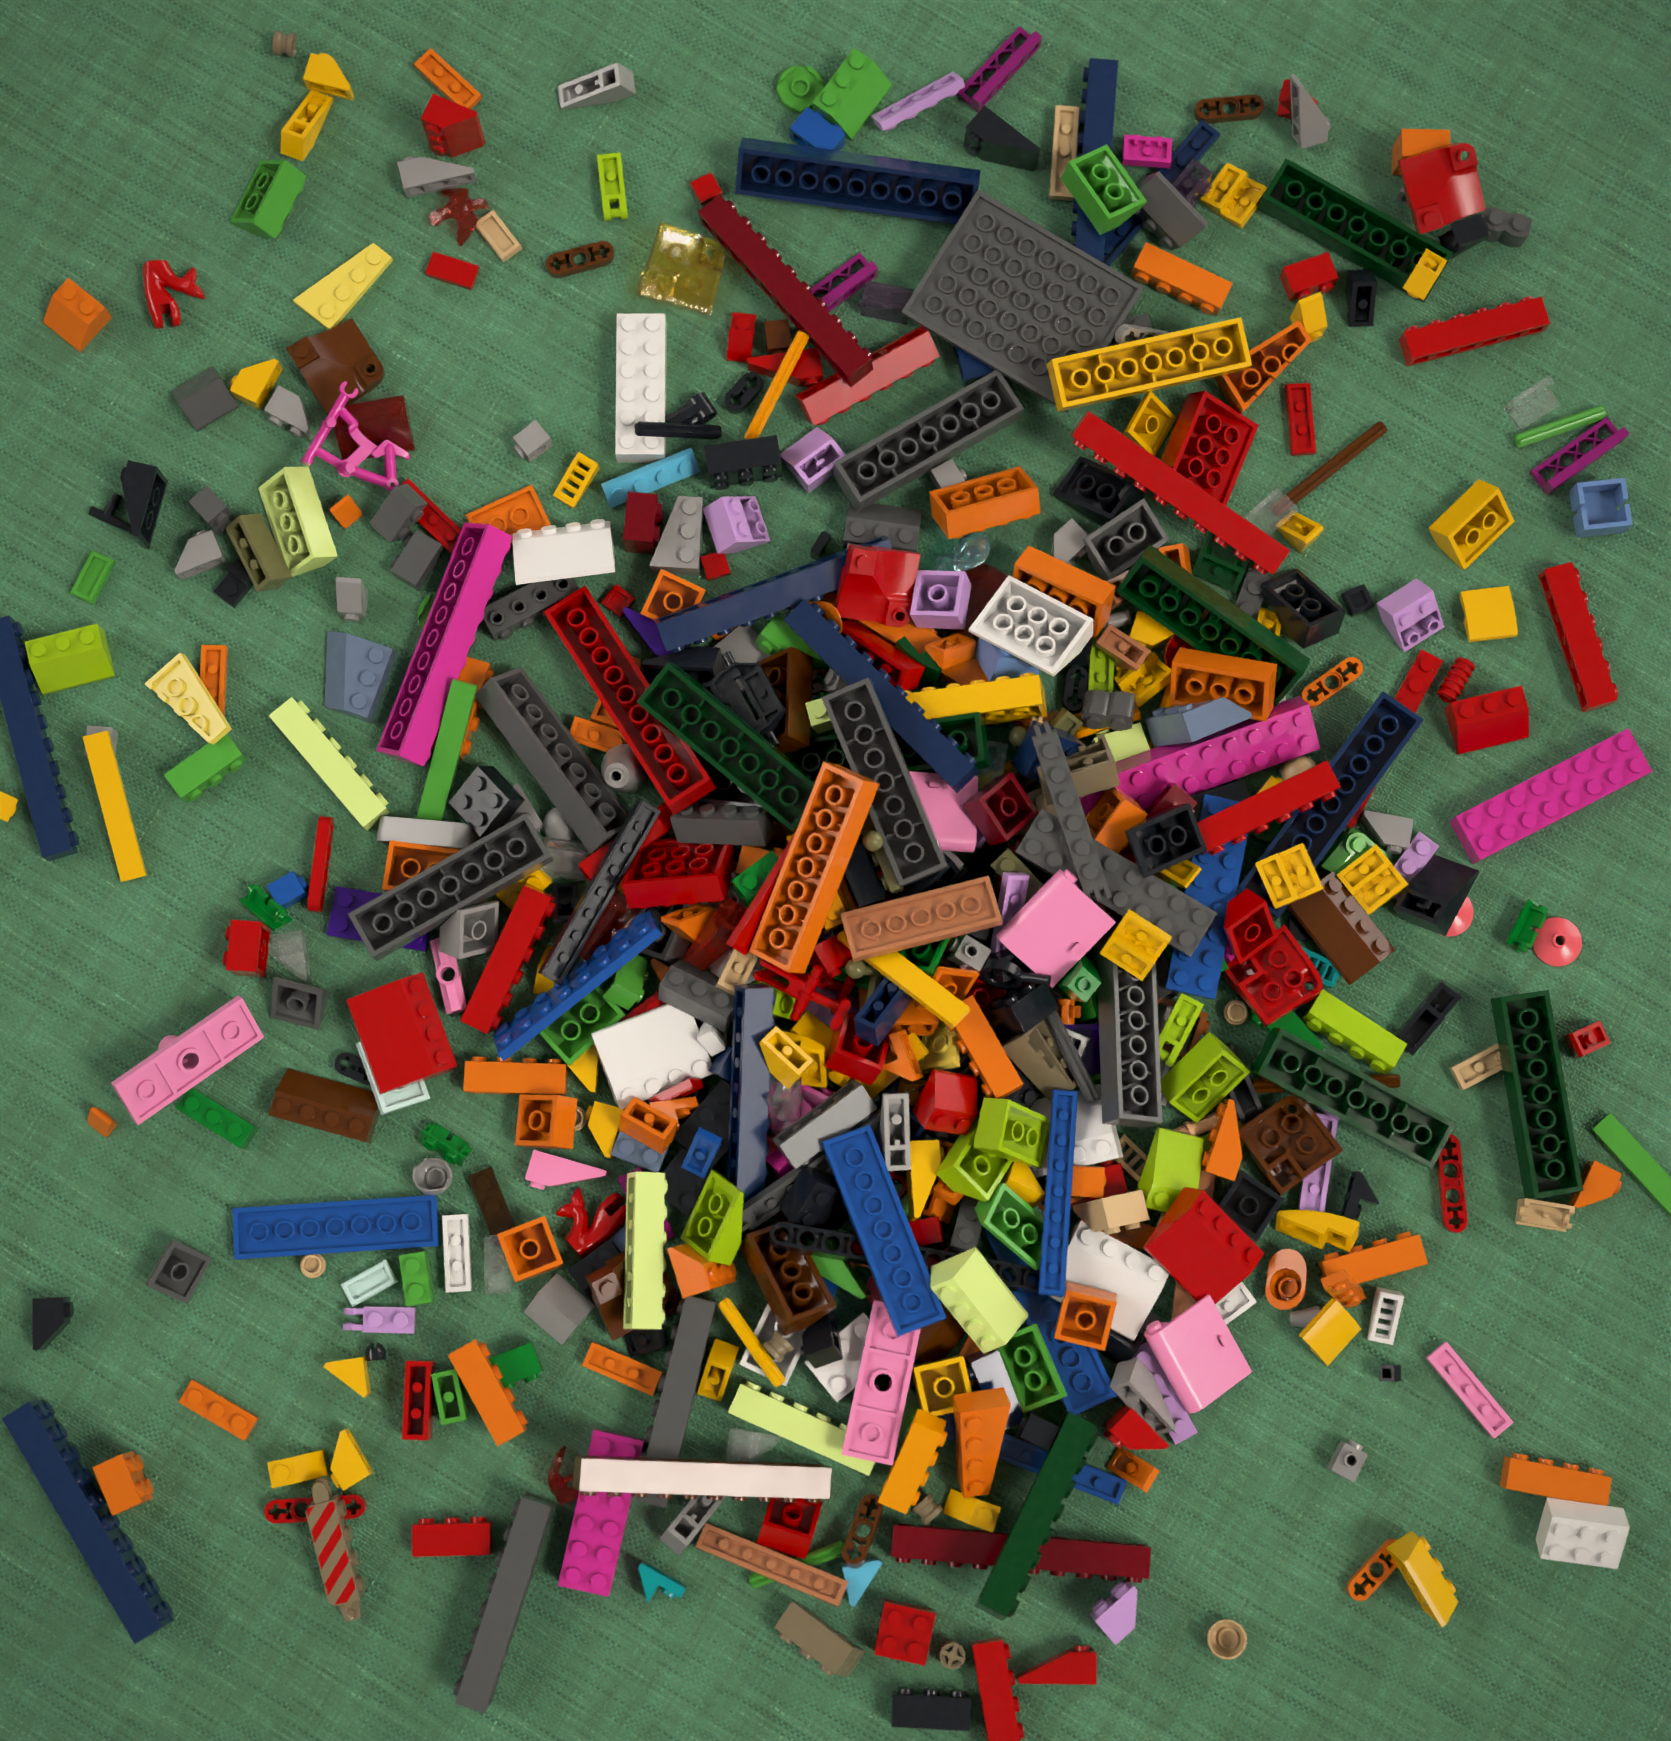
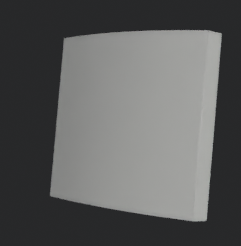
(742, 647)

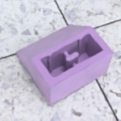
(812, 458)
(736, 524)
(1411, 614)
(1118, 1612)

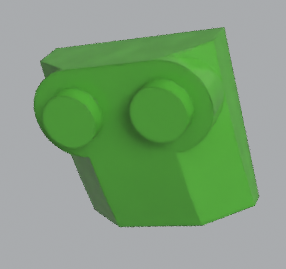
(1346, 850)

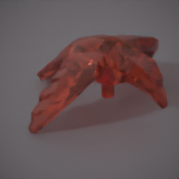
(461, 209)
(557, 1483)

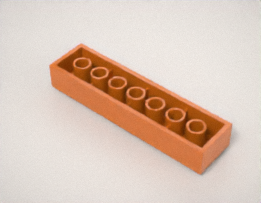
(814, 867)

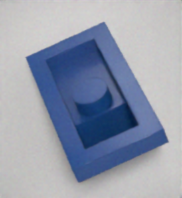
(702, 1152)

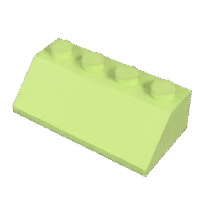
(297, 520)
(977, 1299)

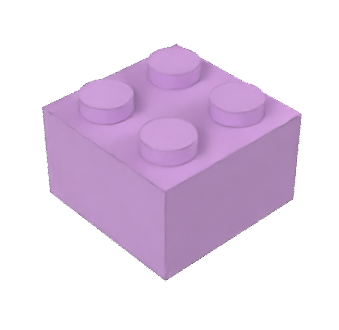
(940, 599)

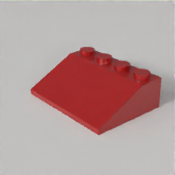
(1209, 444)
(678, 874)
(401, 1033)
(1202, 1246)

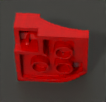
(1441, 186)
(877, 584)
(1275, 978)

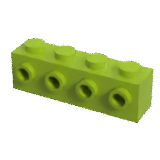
(1353, 1032)

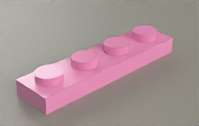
(1469, 1390)

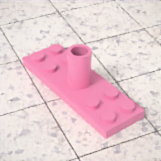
(187, 1059)
(875, 1411)

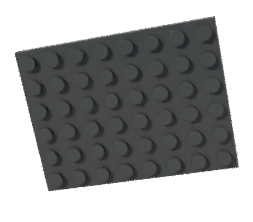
(1019, 295)

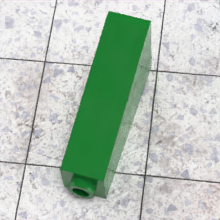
(1079, 981)

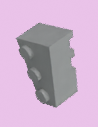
(681, 540)

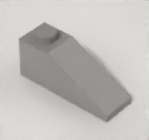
(598, 87)
(1308, 122)
(429, 175)
(895, 1131)
(1140, 1392)
(689, 1522)

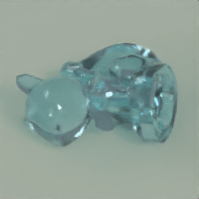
(968, 554)

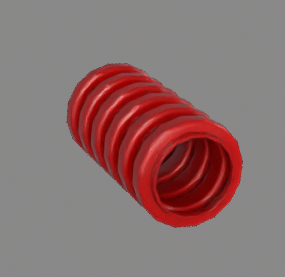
(1455, 680)

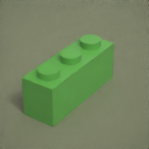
(205, 768)

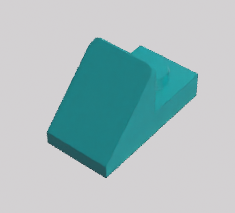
(652, 1577)

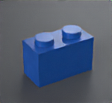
(814, 131)

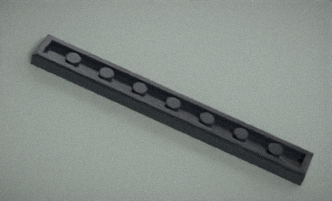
(599, 891)

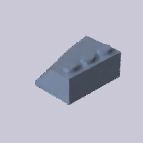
(356, 675)
(1193, 721)

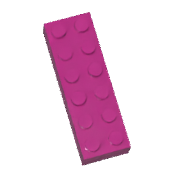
(599, 1524)

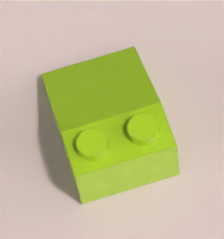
(1012, 1132)
(1169, 1167)
(716, 1221)

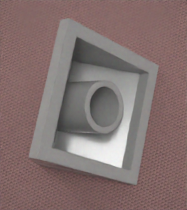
(559, 1308)

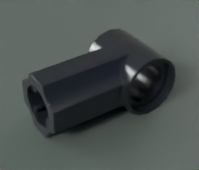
(697, 410)

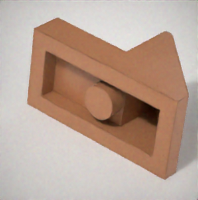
(1126, 651)

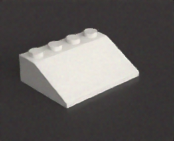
(563, 552)
(1033, 626)
(650, 1053)
(1093, 1140)
(1117, 1268)

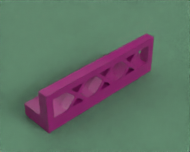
(1003, 72)
(849, 286)
(1585, 459)

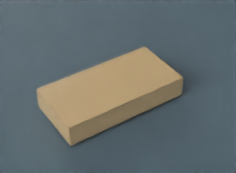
(498, 236)

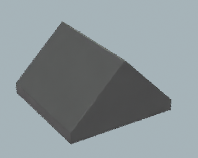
(204, 398)
(298, 1003)
(178, 1270)

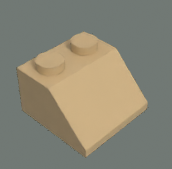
(1113, 1212)

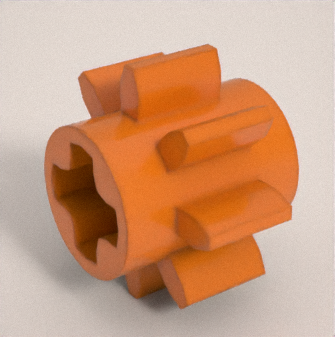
(1068, 1010)

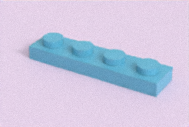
(651, 477)

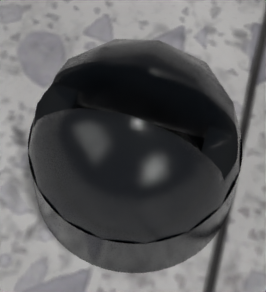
(374, 1355)

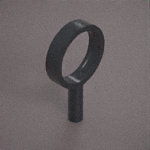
(1012, 969)

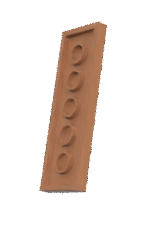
(921, 919)

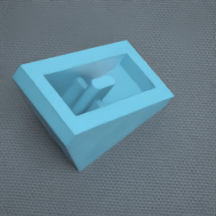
(860, 1578)

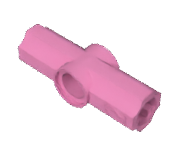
(452, 990)

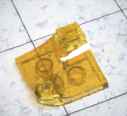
(681, 270)

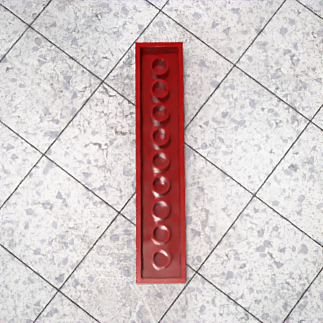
(619, 686)

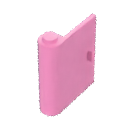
(946, 811)
(1052, 924)
(1194, 1357)

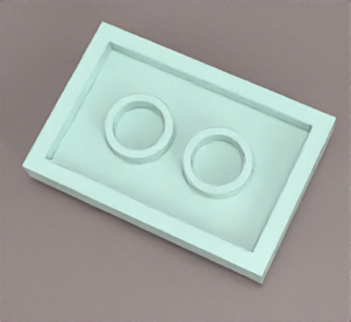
(398, 1098)

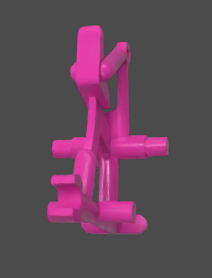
(348, 466)

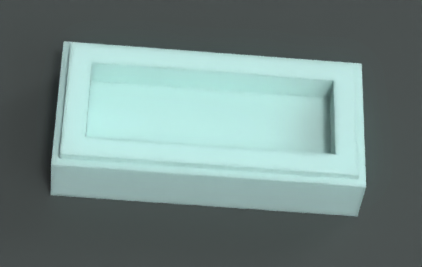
(369, 1283)

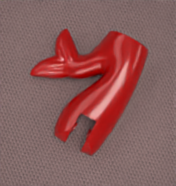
(159, 301)
(605, 1224)

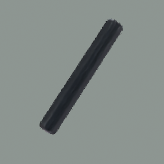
(677, 430)

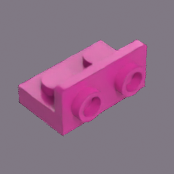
(1147, 151)

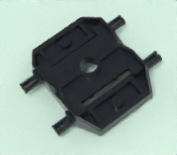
(758, 690)

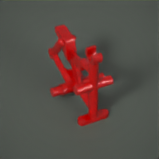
(803, 988)

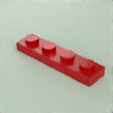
(437, 522)

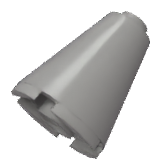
(623, 770)

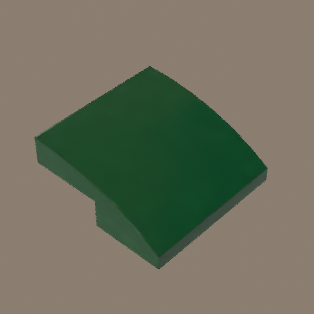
(1219, 564)
(931, 671)

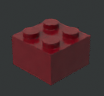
(641, 523)
(1000, 809)

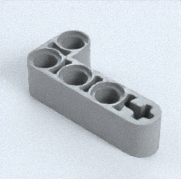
(425, 832)

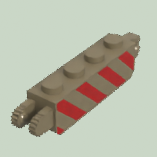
(334, 1550)

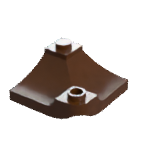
(334, 358)
(1288, 1144)
(608, 1295)

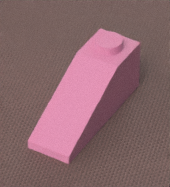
(557, 1171)

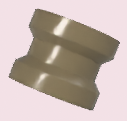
(284, 44)
(778, 1346)
(926, 1509)
(954, 1660)

